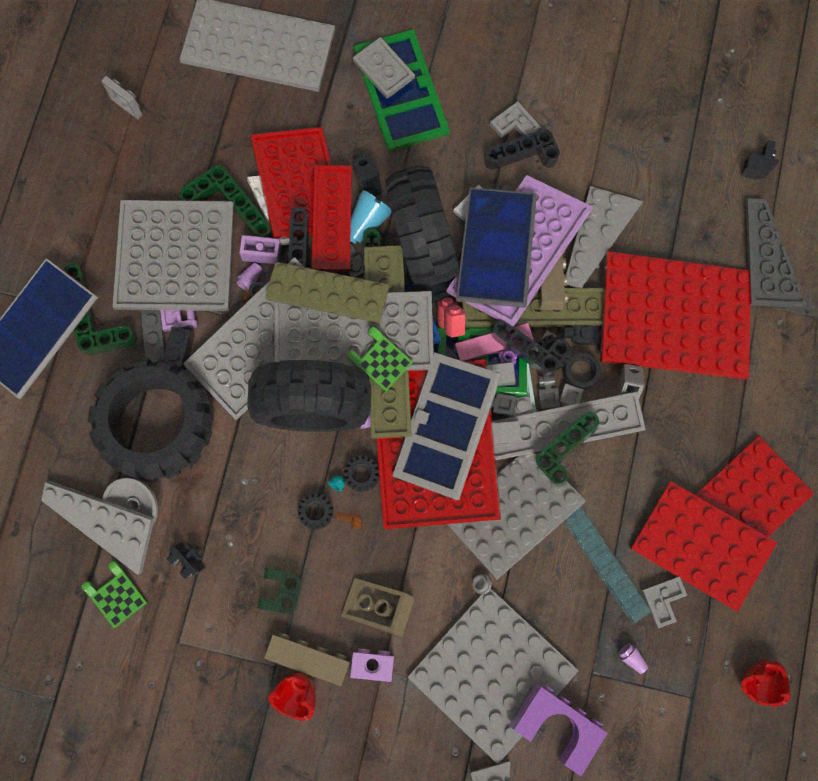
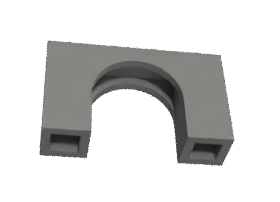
(508, 431)

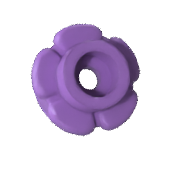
(506, 352)

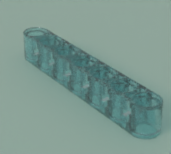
(607, 566)

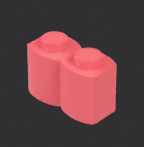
(451, 317)

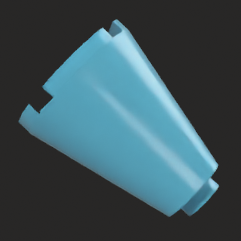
(366, 215)

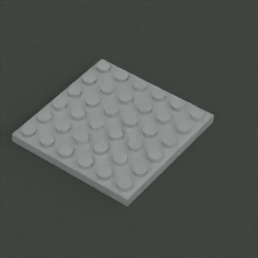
(174, 255)
(487, 671)

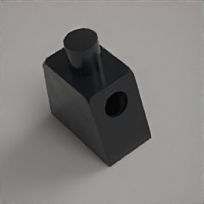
(366, 170)

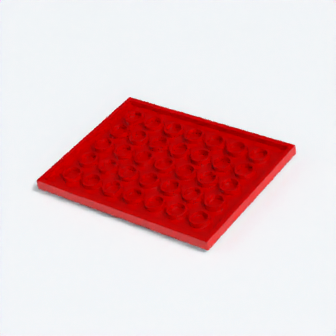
(676, 316)
(415, 506)

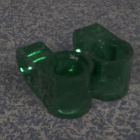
(293, 594)

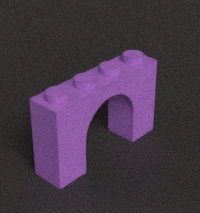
(586, 734)

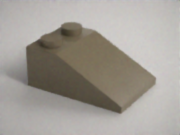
(378, 607)

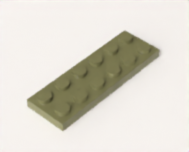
(327, 292)

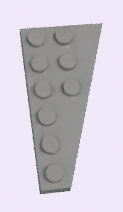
(598, 232)
(111, 526)

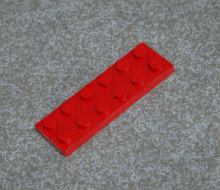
(332, 218)

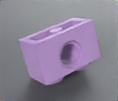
(382, 673)

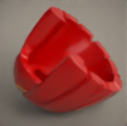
(767, 683)
(294, 697)

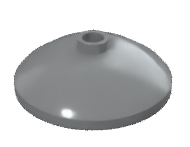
(127, 491)

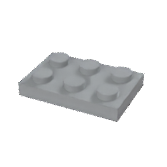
(383, 67)

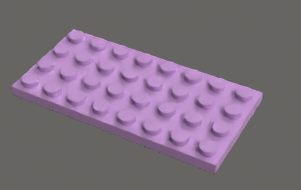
(555, 225)

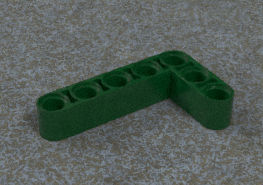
(236, 196)
(90, 334)

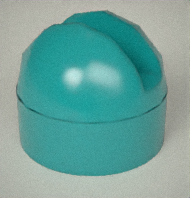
(337, 482)

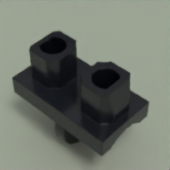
(188, 557)

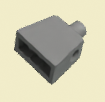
(632, 378)

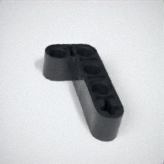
(498, 157)
(528, 344)

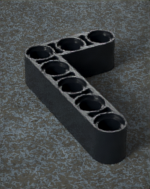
(294, 245)

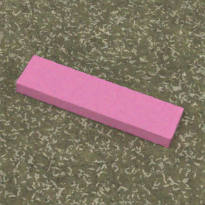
(486, 345)

